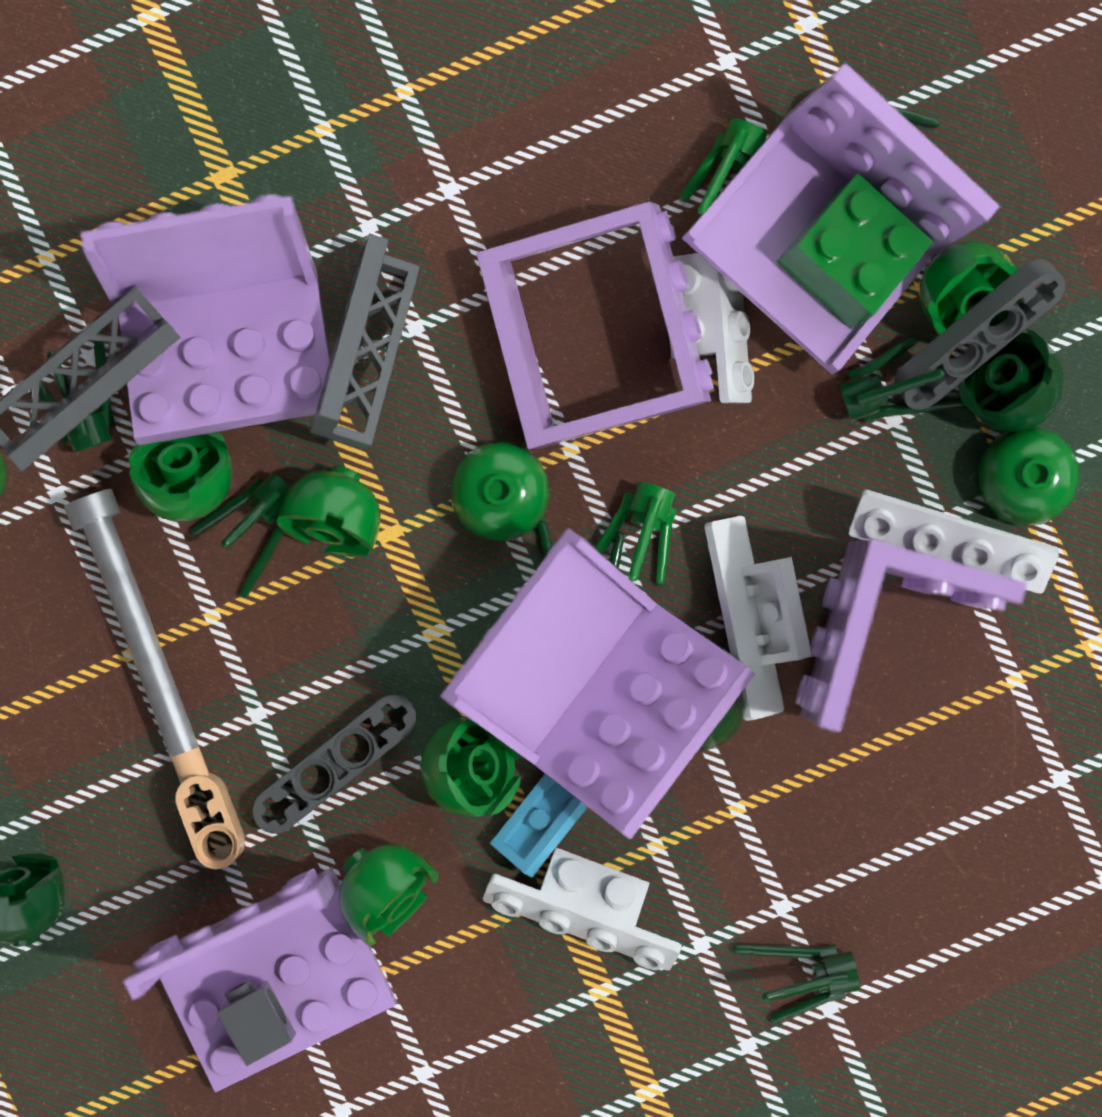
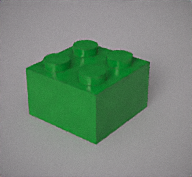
(854, 251)

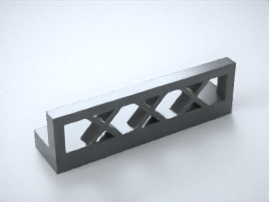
(352, 333)
(94, 390)

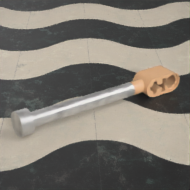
(95, 516)

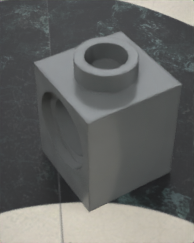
(255, 1021)

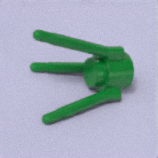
(733, 151)
(652, 511)

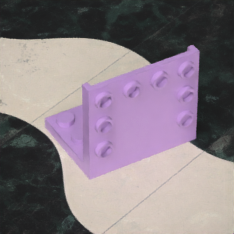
(808, 156)
(241, 301)
(851, 608)
(597, 684)
(293, 941)

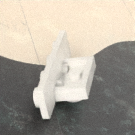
(722, 326)
(953, 539)
(758, 612)
(589, 904)

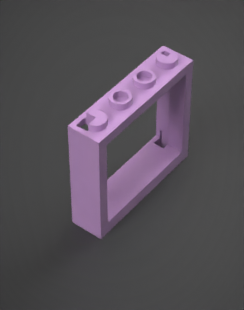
(518, 346)

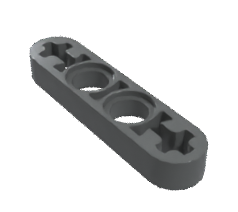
(975, 330)
(338, 767)

